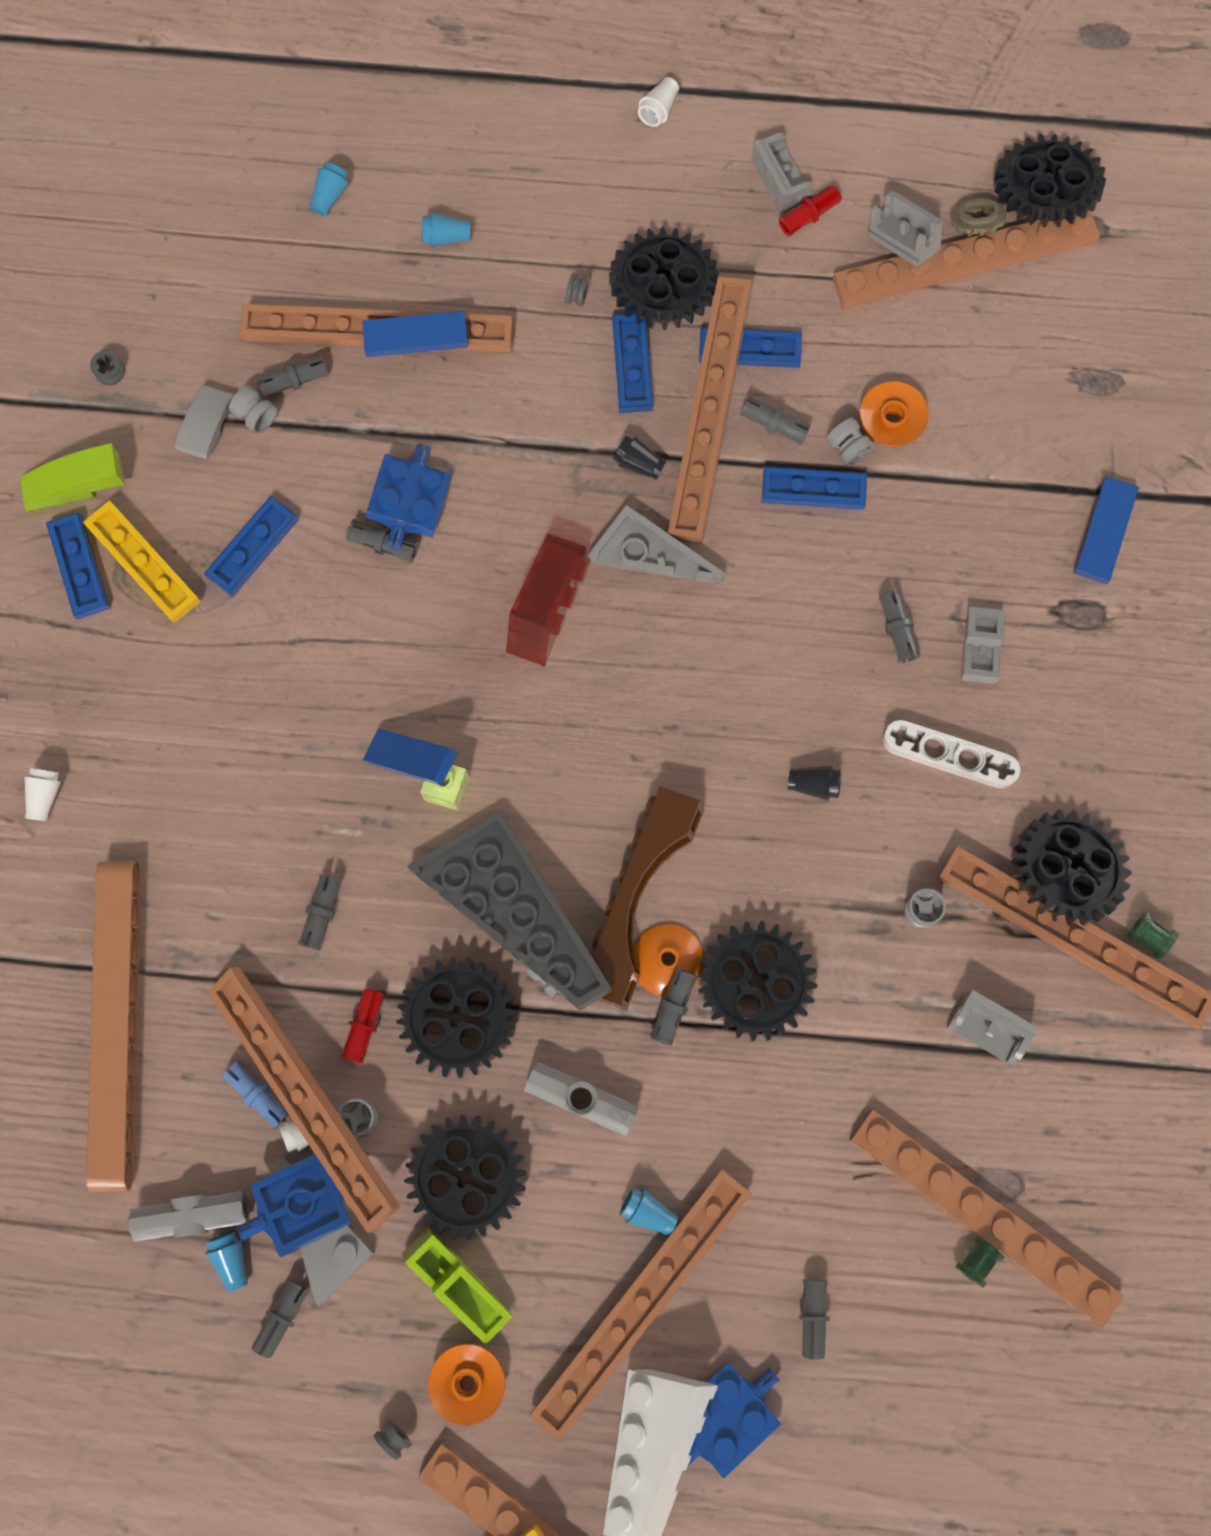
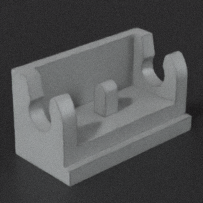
(779, 172)
(906, 229)
(992, 1027)

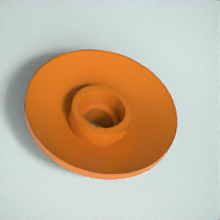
(897, 400)
(663, 939)
(455, 1402)

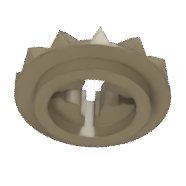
(968, 216)

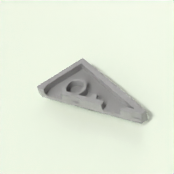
(642, 546)
(331, 1258)

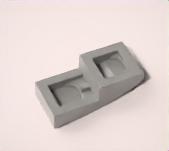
(202, 422)
(982, 645)

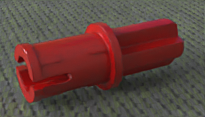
(809, 210)
(362, 1026)

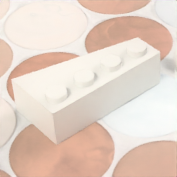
(653, 1449)

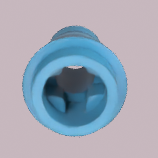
(328, 187)
(443, 230)
(647, 1212)
(227, 1258)

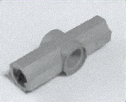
(558, 1087)
(189, 1215)

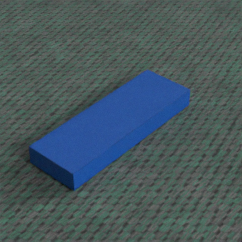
(415, 334)
(765, 348)
(632, 364)
(814, 488)
(1106, 530)
(251, 546)
(77, 565)
(410, 756)

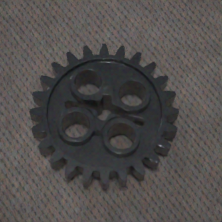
(1049, 180)
(687, 264)
(1057, 890)
(787, 967)
(450, 1050)
(450, 1209)

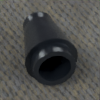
(638, 458)
(816, 781)

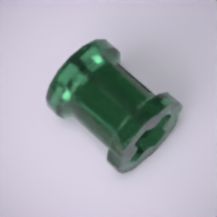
(1153, 935)
(980, 1262)

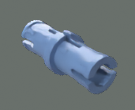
(255, 1094)

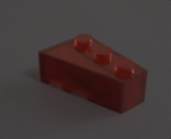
(544, 599)

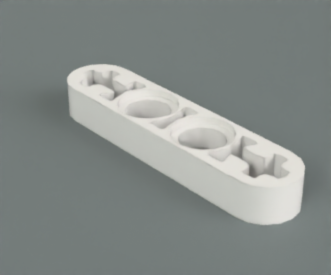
(951, 749)

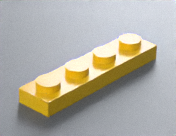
(141, 562)

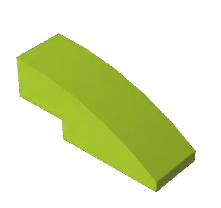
(72, 477)
(456, 1285)

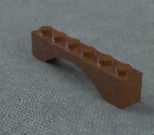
(667, 829)

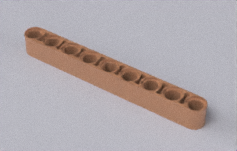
(113, 1027)

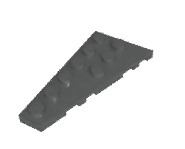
(504, 895)

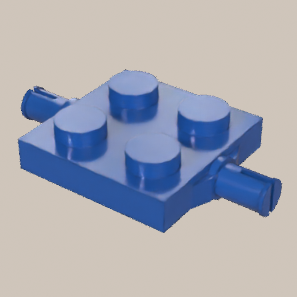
(408, 496)
(296, 1207)
(734, 1420)

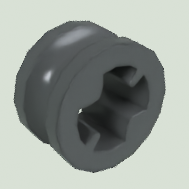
(577, 289)
(104, 357)
(392, 1439)

